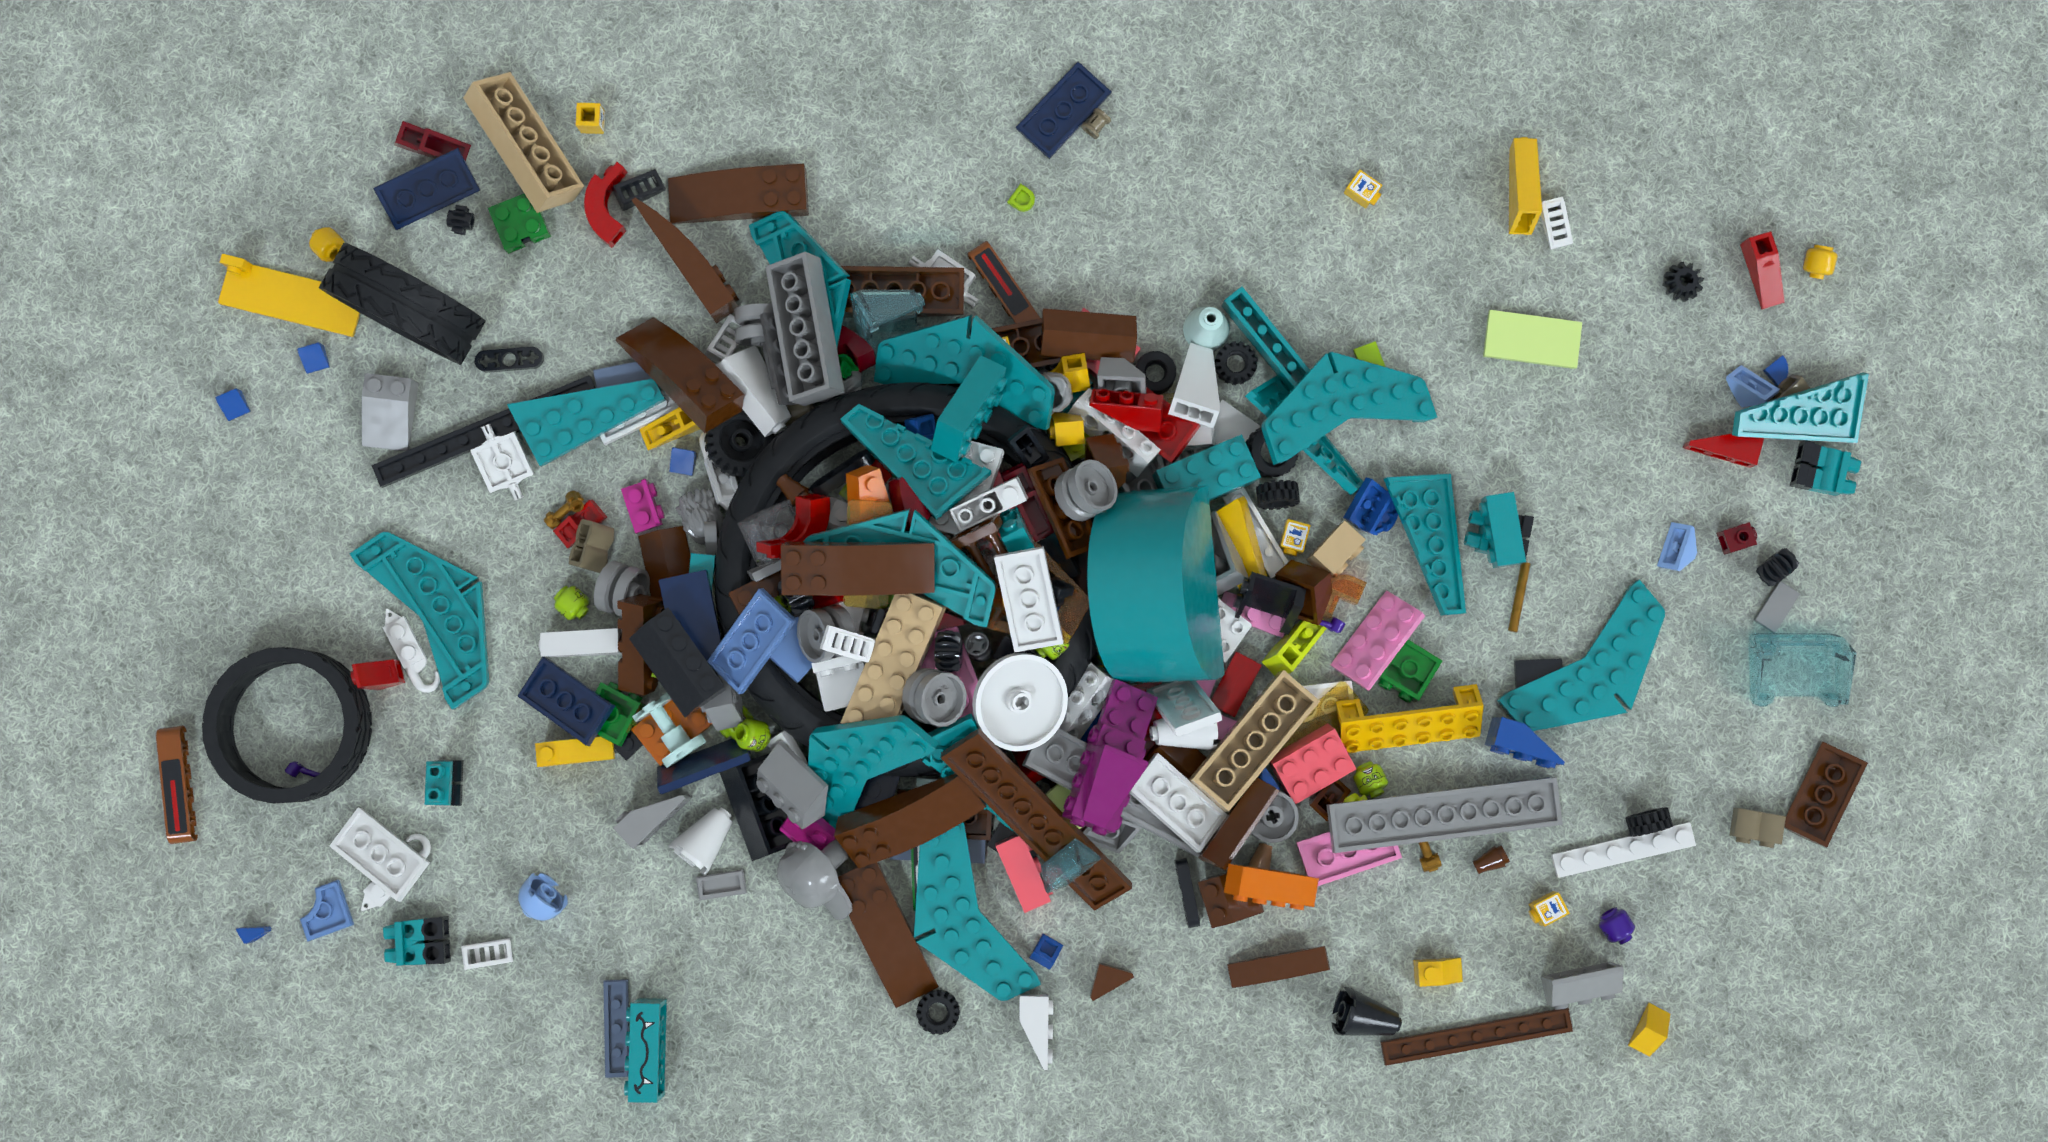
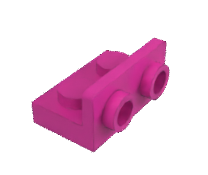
(642, 506)
(818, 833)

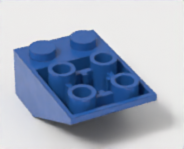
(1515, 737)

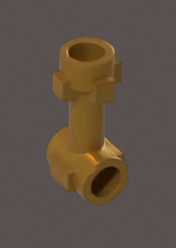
(574, 503)
(1430, 861)

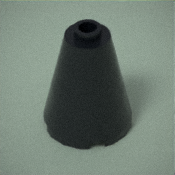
(1363, 1016)

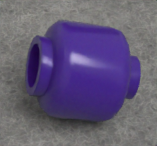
(1616, 925)

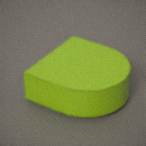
(1022, 199)

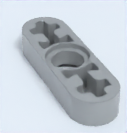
(711, 541)

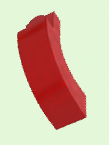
(597, 205)
(810, 518)

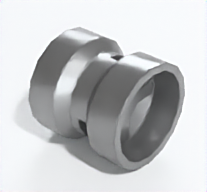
(975, 643)

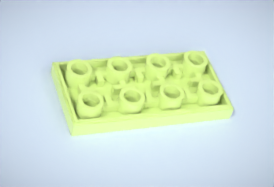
(1532, 339)

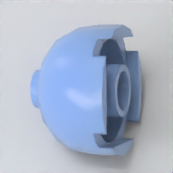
(536, 898)

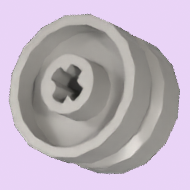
(750, 331)
(1085, 490)
(617, 583)
(812, 627)
(934, 697)
(1283, 823)

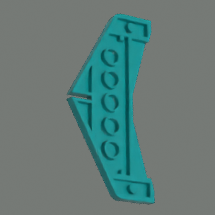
(784, 237)
(948, 353)
(1338, 391)
(958, 579)
(451, 618)
(1609, 668)
(859, 751)
(962, 933)

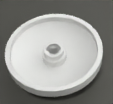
(1020, 701)

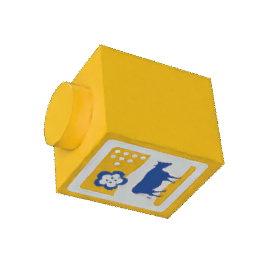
(590, 118)
(1363, 189)
(1294, 537)
(1548, 909)

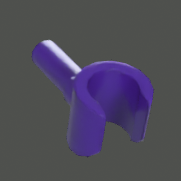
(1335, 625)
(293, 770)

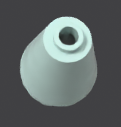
(1206, 327)

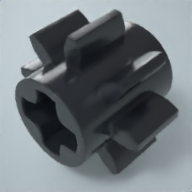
(460, 220)

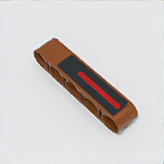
(1002, 283)
(175, 784)

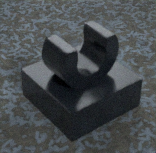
(1061, 590)

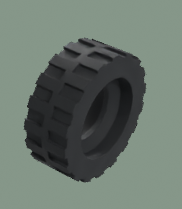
(1267, 469)

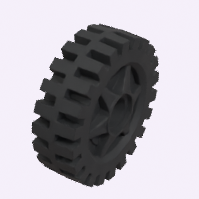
(727, 453)

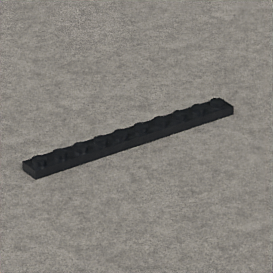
(458, 441)

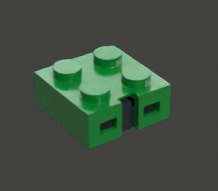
(518, 223)

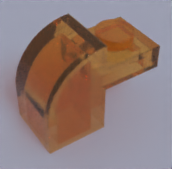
(1346, 589)

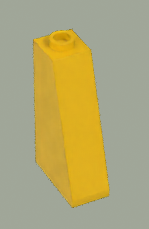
(1524, 186)
(1241, 530)

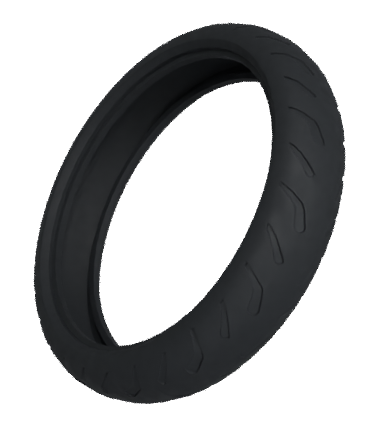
(797, 453)

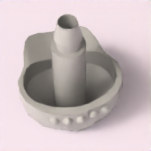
(811, 877)

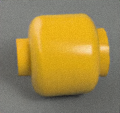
(326, 243)
(1820, 261)

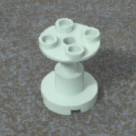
(674, 737)

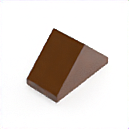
(1331, 794)
(1107, 979)

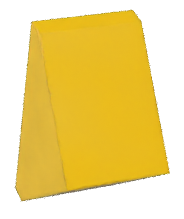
(1651, 1030)

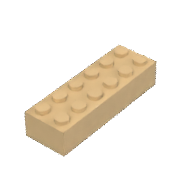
(523, 141)
(895, 657)
(1254, 740)

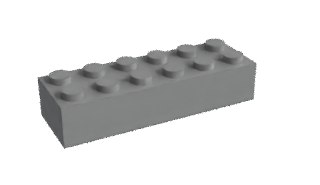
(804, 329)

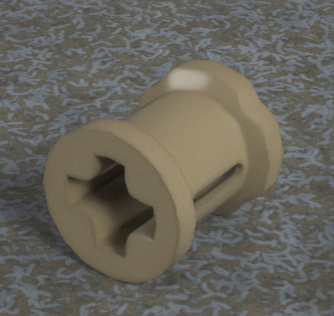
(1096, 123)

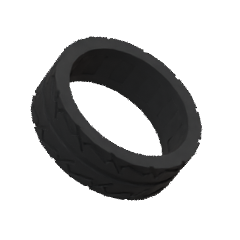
(402, 303)
(222, 706)

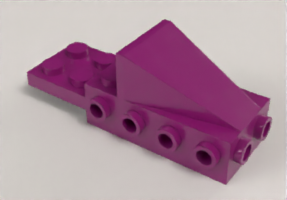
(1111, 760)

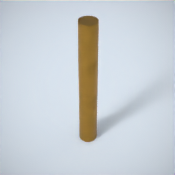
(1519, 597)

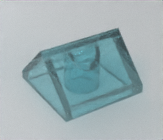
(1067, 865)

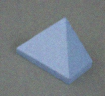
(1750, 388)
(1678, 547)

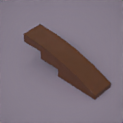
(1278, 966)

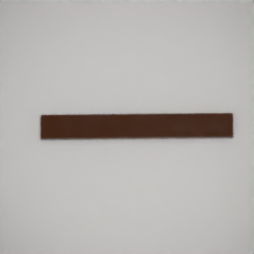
(1476, 1036)

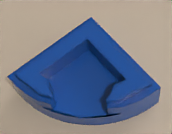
(1777, 370)

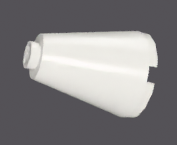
(1198, 739)
(703, 839)

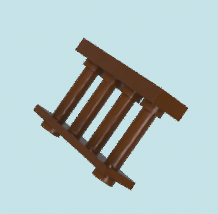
(969, 537)

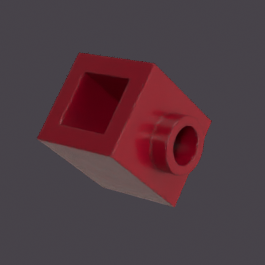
(1737, 538)

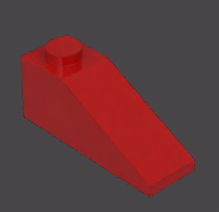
(1730, 448)

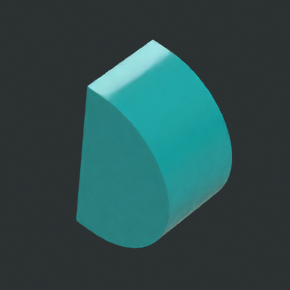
(1156, 587)

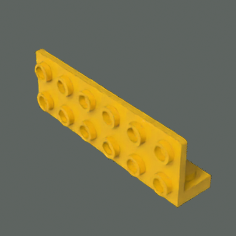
(284, 297)
(1411, 726)

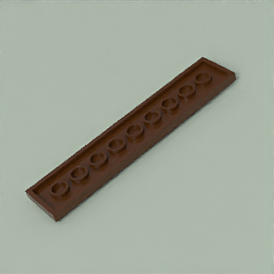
(1030, 813)

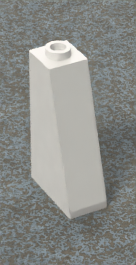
(1197, 388)
(760, 402)
(580, 643)

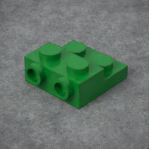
(1410, 672)
(620, 720)

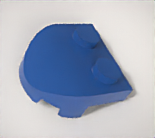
(1372, 509)

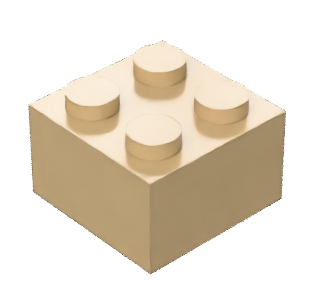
(1336, 549)

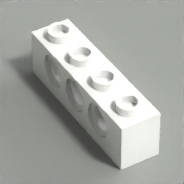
(1134, 444)
(1086, 700)

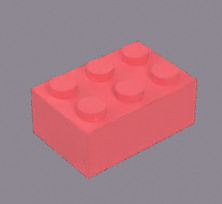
(1312, 763)
(1023, 872)

